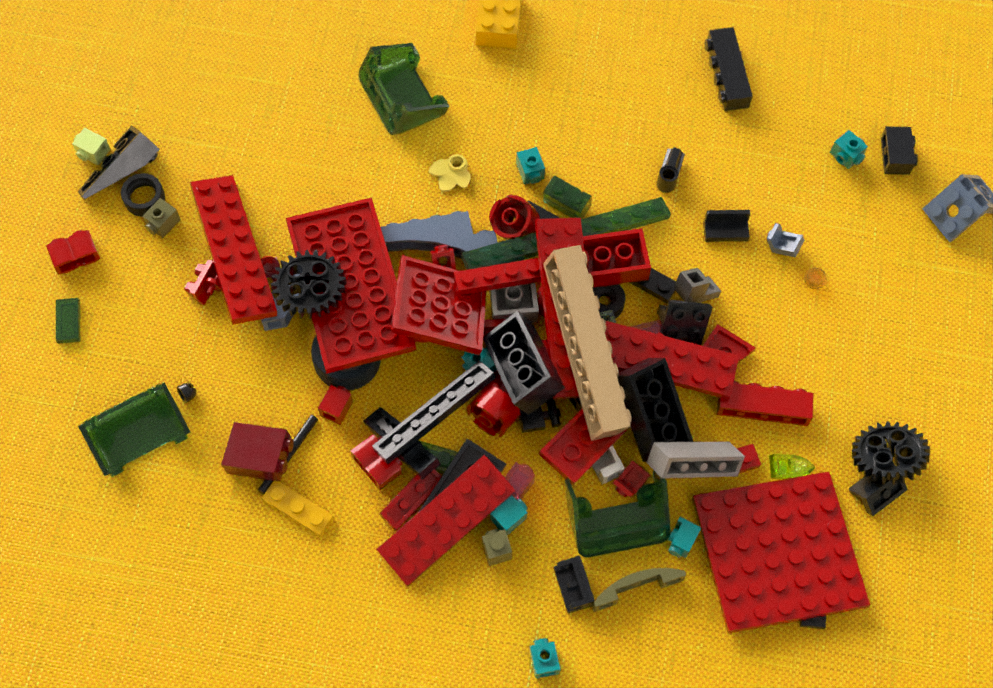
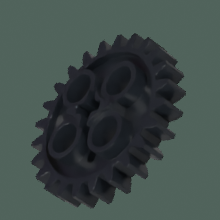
(308, 284)
(875, 459)

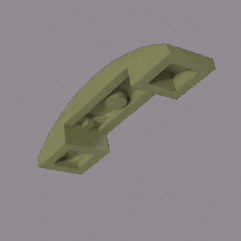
(665, 577)

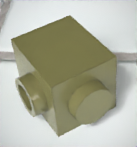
(161, 218)
(496, 547)

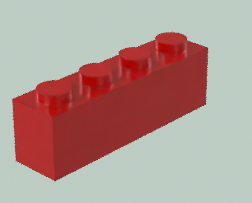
(768, 404)

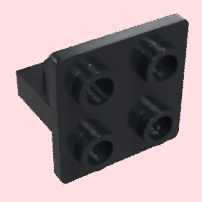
(684, 320)

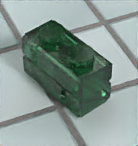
(567, 198)

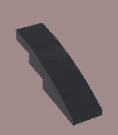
(416, 456)

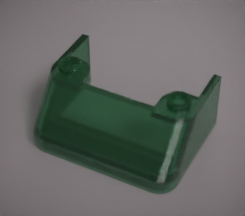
(623, 525)

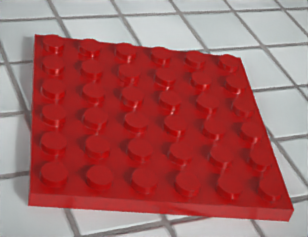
(779, 552)

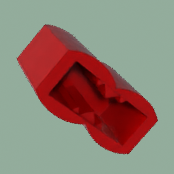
(72, 252)
(373, 465)

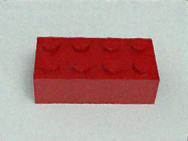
(617, 257)

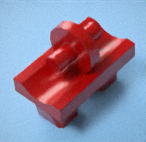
(205, 284)

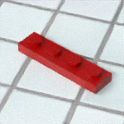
(497, 276)

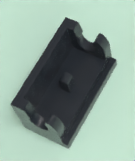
(574, 584)

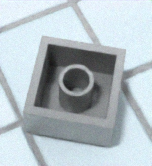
(515, 298)

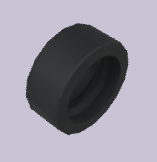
(135, 182)

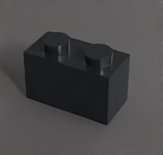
(898, 150)

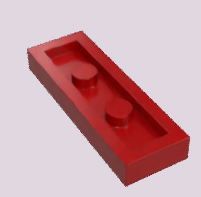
(409, 499)

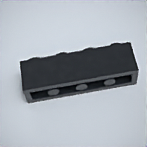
(728, 69)

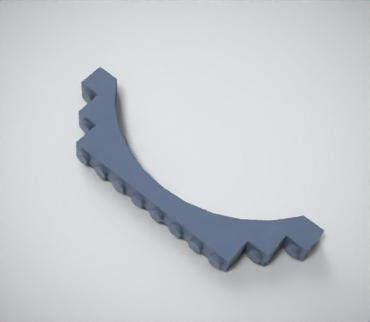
(421, 235)

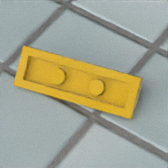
(297, 508)

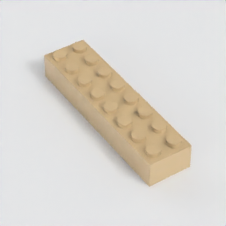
(587, 343)

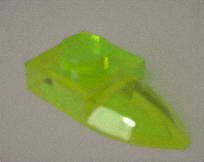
(789, 466)

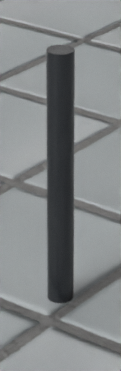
(299, 438)

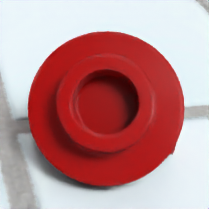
(269, 264)

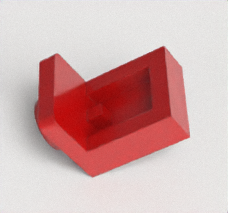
(631, 479)

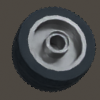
(350, 378)

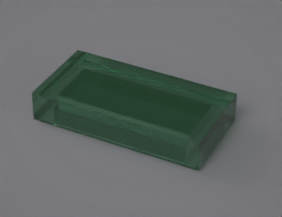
(68, 320)

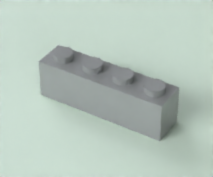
(695, 459)

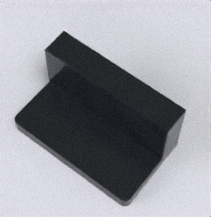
(726, 225)
(875, 494)

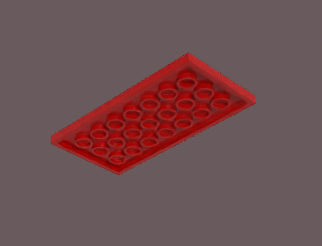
(362, 322)

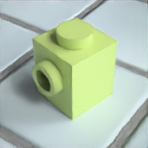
(90, 146)

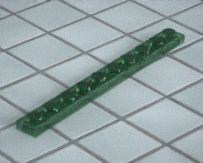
(526, 246)

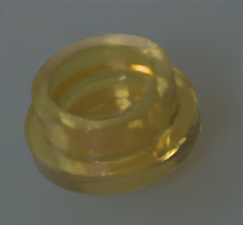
(815, 278)

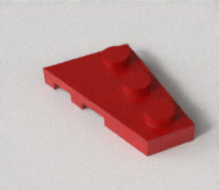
(728, 342)

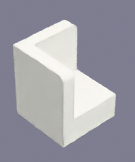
(608, 466)

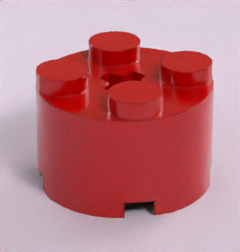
(511, 208)
(493, 410)

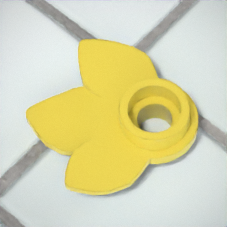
(449, 175)

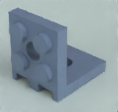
(972, 199)

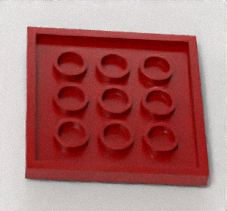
(432, 311)

